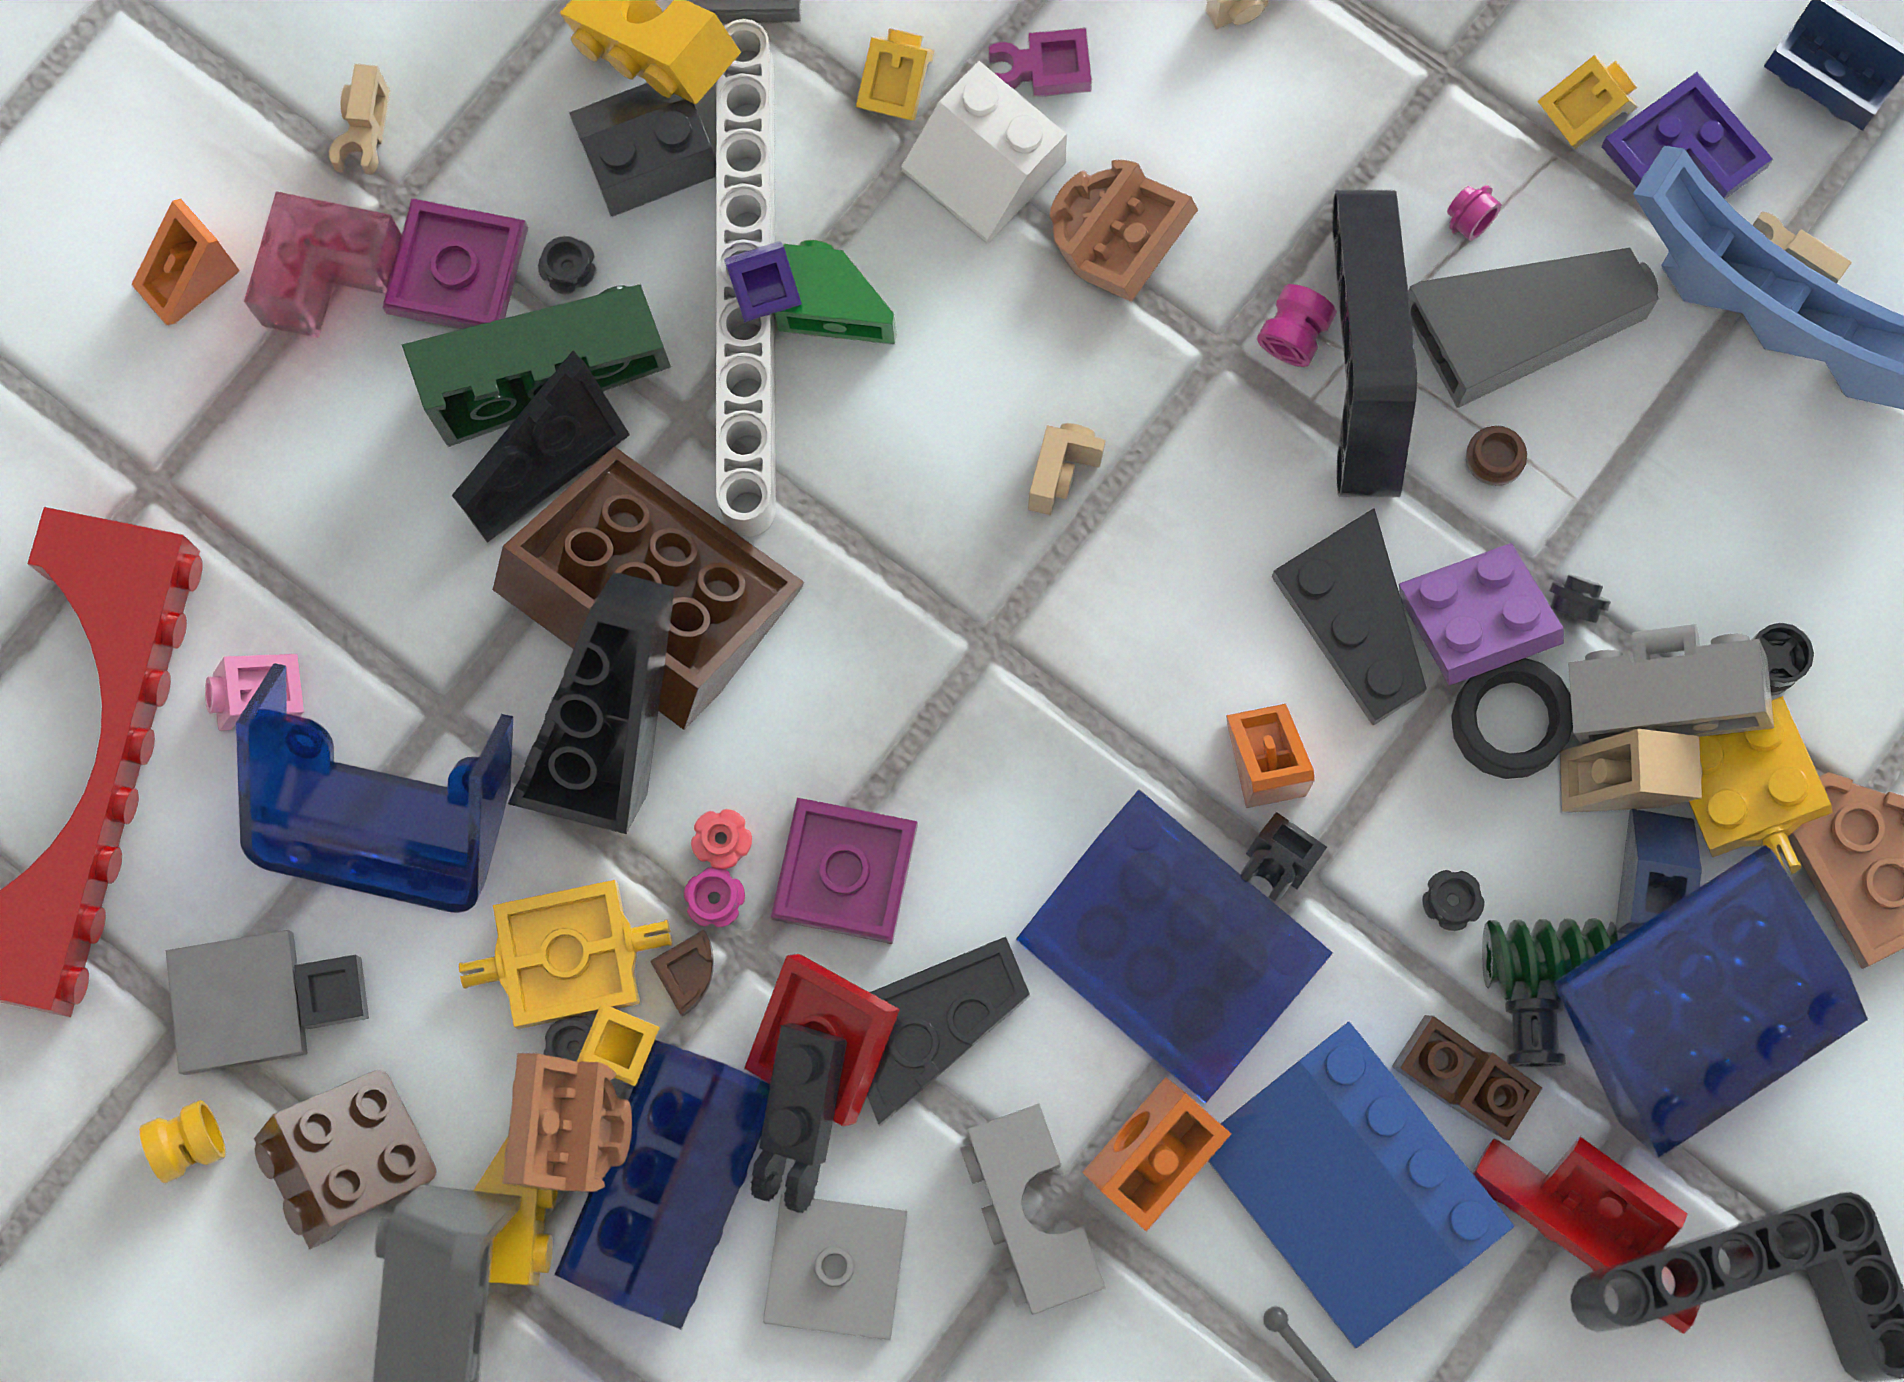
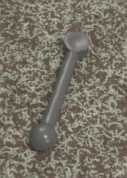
(1277, 1321)

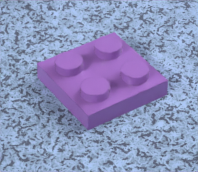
(1481, 614)

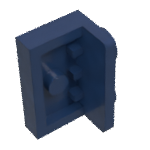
(1839, 61)

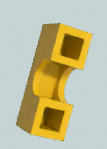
(671, 49)

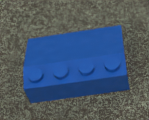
(1355, 1186)

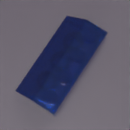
(666, 1206)

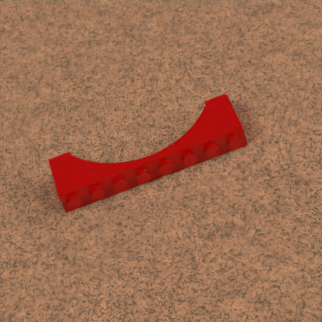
(131, 601)

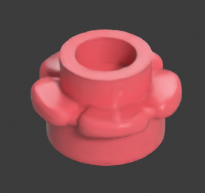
(726, 854)

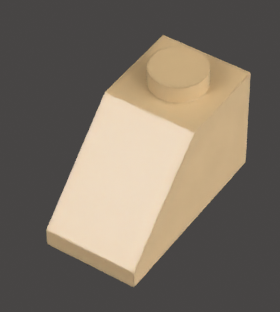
(1631, 772)

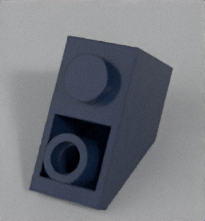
(1658, 866)

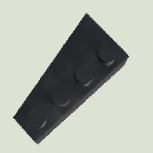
(603, 719)

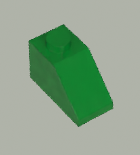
(834, 297)

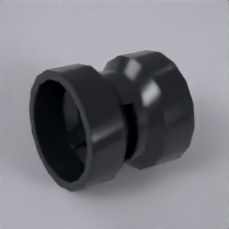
(1787, 651)

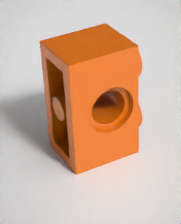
(1156, 1153)

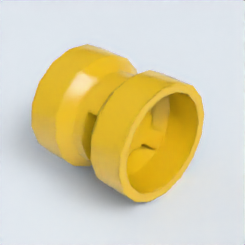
(182, 1141)

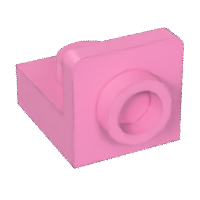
(239, 678)

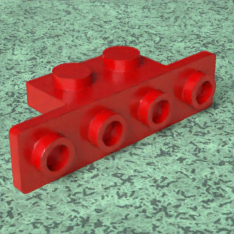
(1587, 1208)

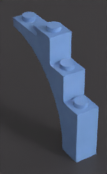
(1791, 308)

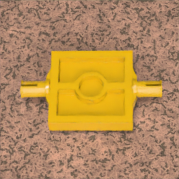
(1758, 788)
(565, 954)

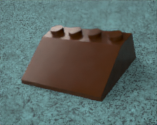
(641, 527)

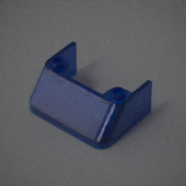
(361, 824)

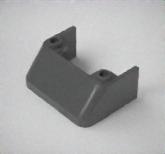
(436, 1283)

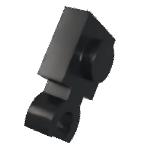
(1282, 855)

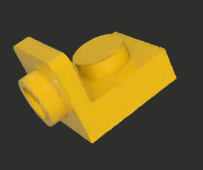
(894, 74)
(1589, 99)

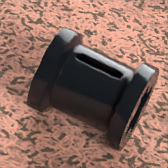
(1523, 1014)

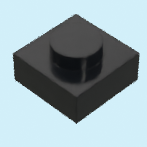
(331, 992)

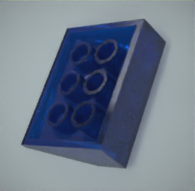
(1173, 946)
(1710, 1002)

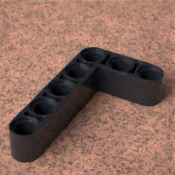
(1375, 344)
(1753, 1260)

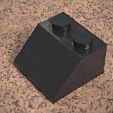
(643, 146)

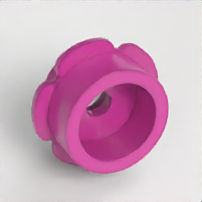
(1473, 211)
(697, 895)

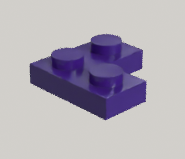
(1701, 124)

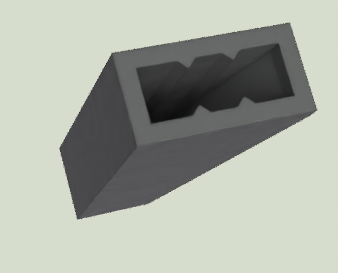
(1521, 318)

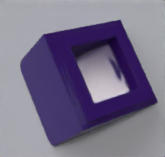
(762, 281)

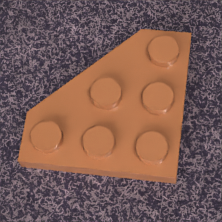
(1858, 865)

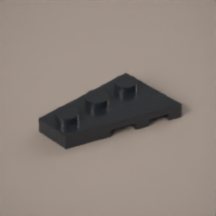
(542, 449)
(1356, 615)
(941, 1019)

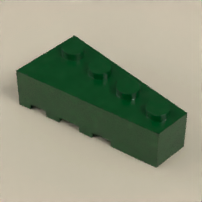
(491, 371)

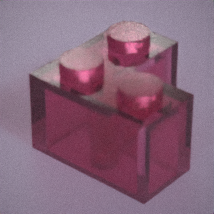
(309, 250)

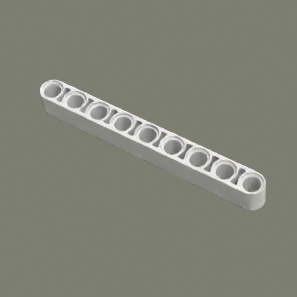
(751, 358)

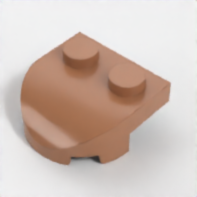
(1118, 226)
(564, 1124)

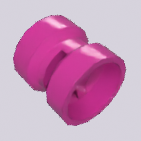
(1296, 325)

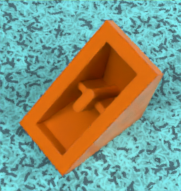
(182, 265)
(1269, 756)

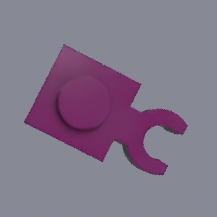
(1054, 62)

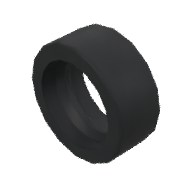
(1501, 763)

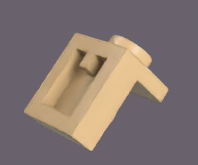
(1052, 473)

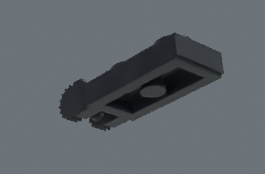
(798, 1114)

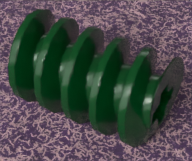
(1539, 955)

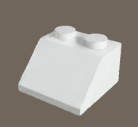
(985, 152)

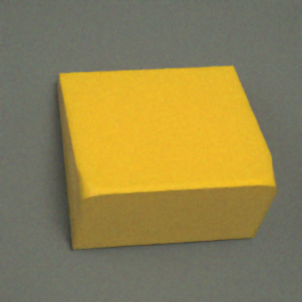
(619, 1043)

